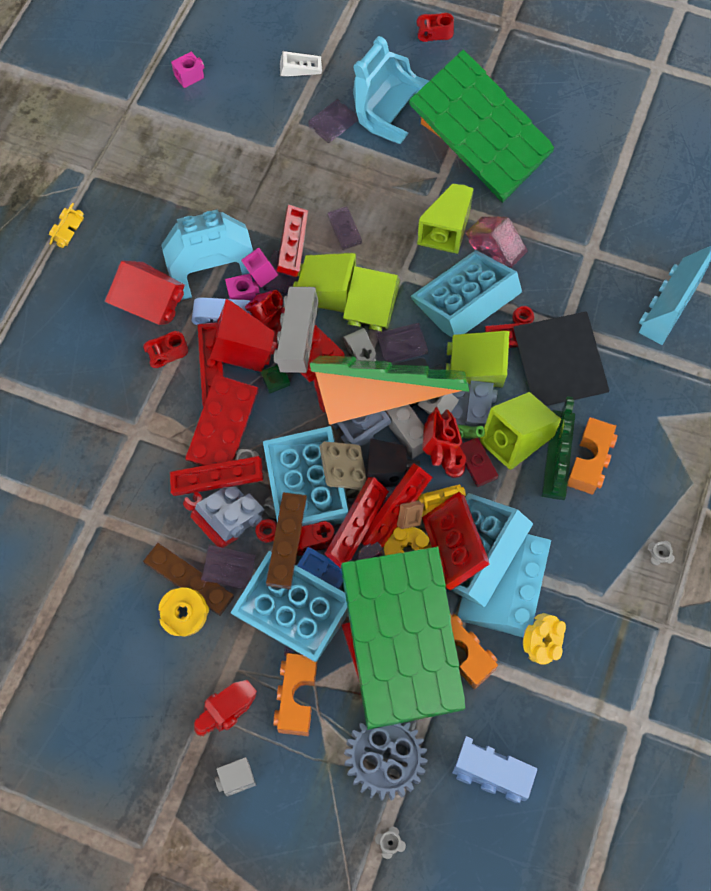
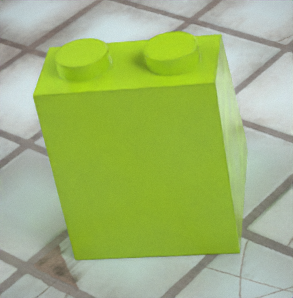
(446, 219)
(330, 276)
(371, 298)
(480, 356)
(518, 429)

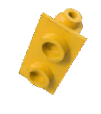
(60, 232)
(435, 498)

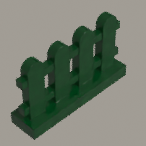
(559, 454)

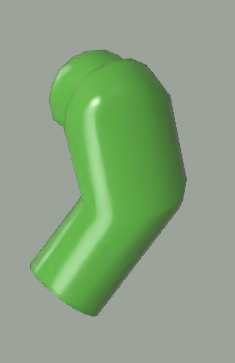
(471, 431)

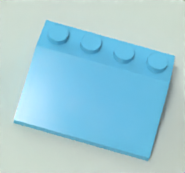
(468, 293)
(674, 295)
(297, 468)
(501, 533)
(517, 594)
(297, 617)

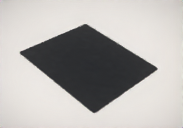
(561, 358)

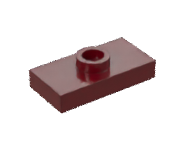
(478, 462)

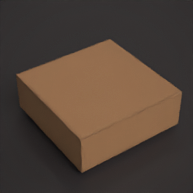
(410, 515)

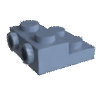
(474, 405)
(361, 429)
(230, 512)

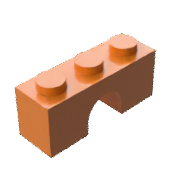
(598, 439)
(479, 663)
(293, 717)

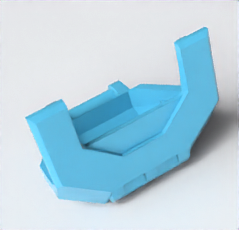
(383, 89)
(205, 243)

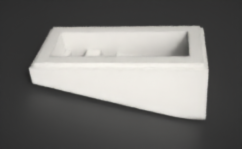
(292, 64)

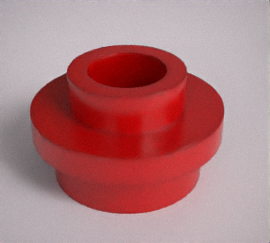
(523, 311)
(264, 524)

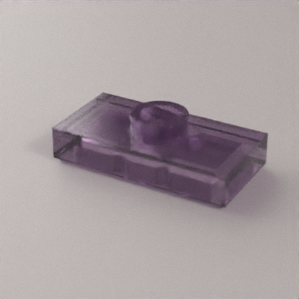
(344, 228)

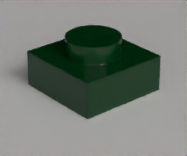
(275, 379)

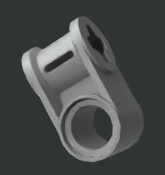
(359, 345)

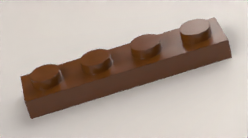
(286, 541)
(186, 576)

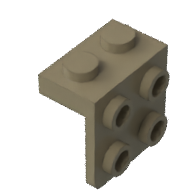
(343, 467)

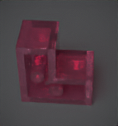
(499, 238)

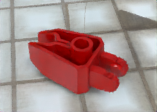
(441, 438)
(224, 708)

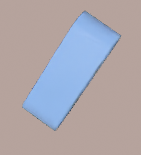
(209, 309)

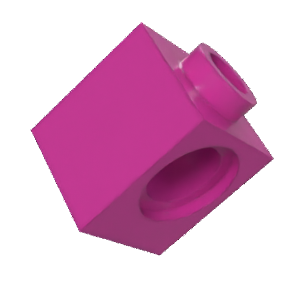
(188, 69)
(259, 267)
(241, 282)

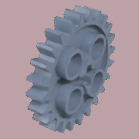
(377, 779)

